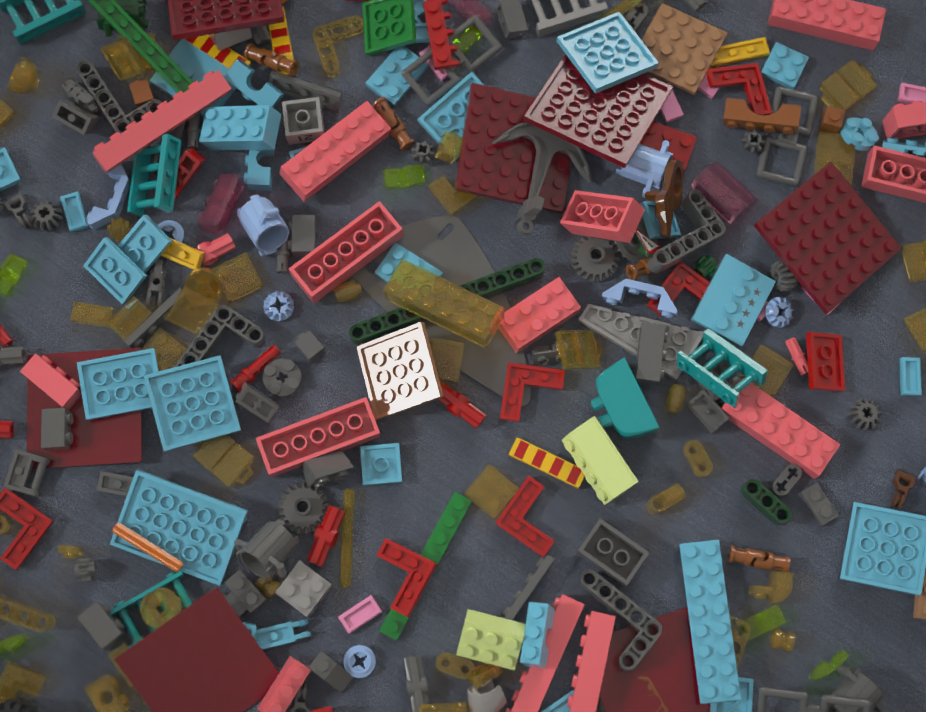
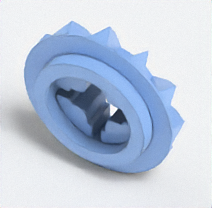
(172, 226)
(286, 310)
(772, 312)
(369, 662)

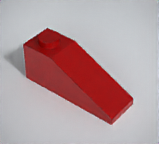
(188, 167)

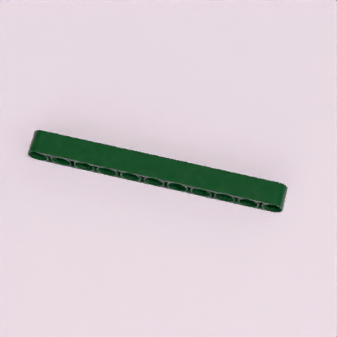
(489, 281)

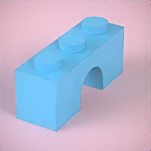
(240, 77)
(258, 177)
(534, 647)

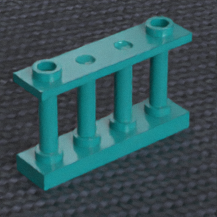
(41, 24)
(166, 178)
(727, 352)
(121, 607)

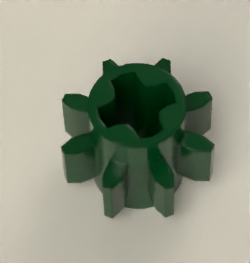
(706, 266)

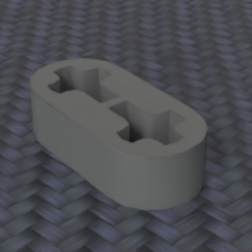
(637, 21)
(789, 482)

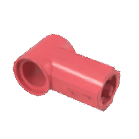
(216, 249)

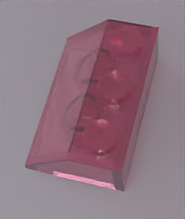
(723, 192)
(220, 204)

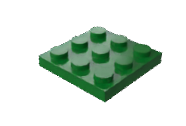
(388, 25)

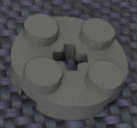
(291, 383)

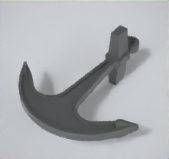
(546, 147)

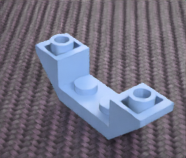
(99, 217)
(617, 292)

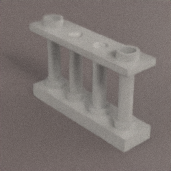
(564, 21)

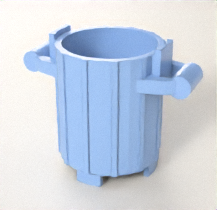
(647, 166)
(263, 224)

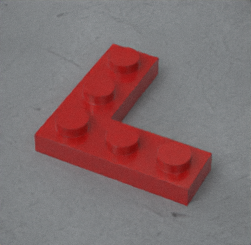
(746, 75)
(681, 278)
(520, 375)
(512, 518)
(34, 528)
(418, 576)

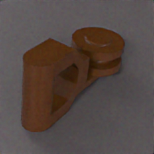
(896, 500)

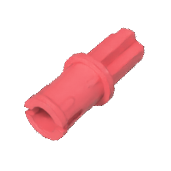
(797, 355)

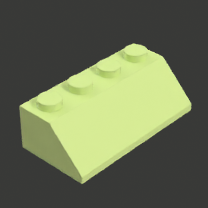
(599, 460)

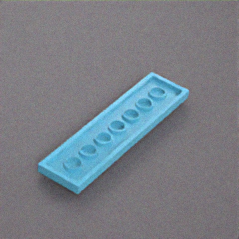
(710, 622)

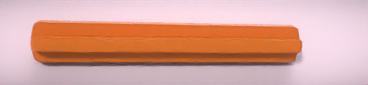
(147, 547)

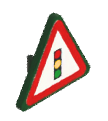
(647, 245)

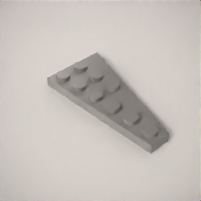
(624, 332)

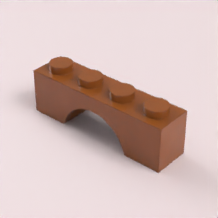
(739, 115)

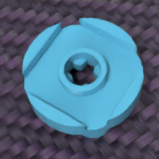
(859, 133)

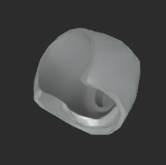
(486, 698)

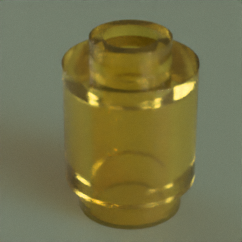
(348, 291)
(675, 399)

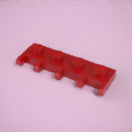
(439, 34)

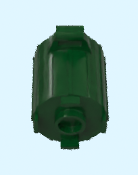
(134, 8)

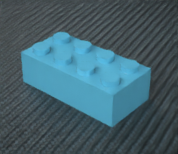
(240, 128)

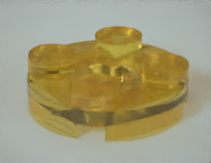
(156, 598)

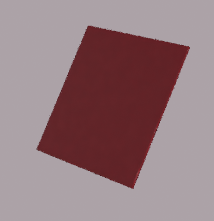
(94, 441)
(199, 661)
(667, 664)

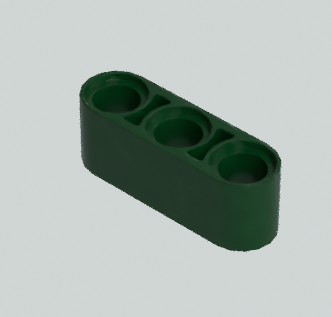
(775, 504)

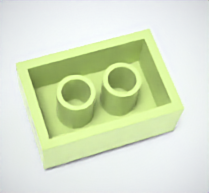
(491, 639)

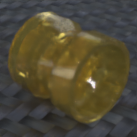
(268, 586)
(782, 640)

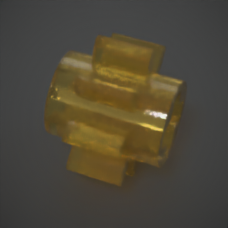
(118, 229)

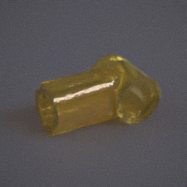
(667, 499)

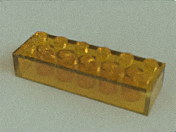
(444, 303)

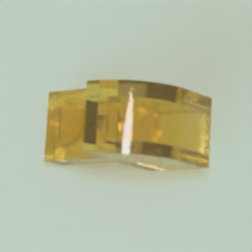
(779, 587)

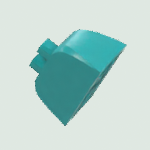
(623, 402)

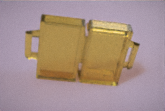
(847, 86)
(578, 349)
(229, 462)

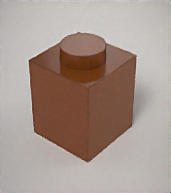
(141, 92)
(831, 120)

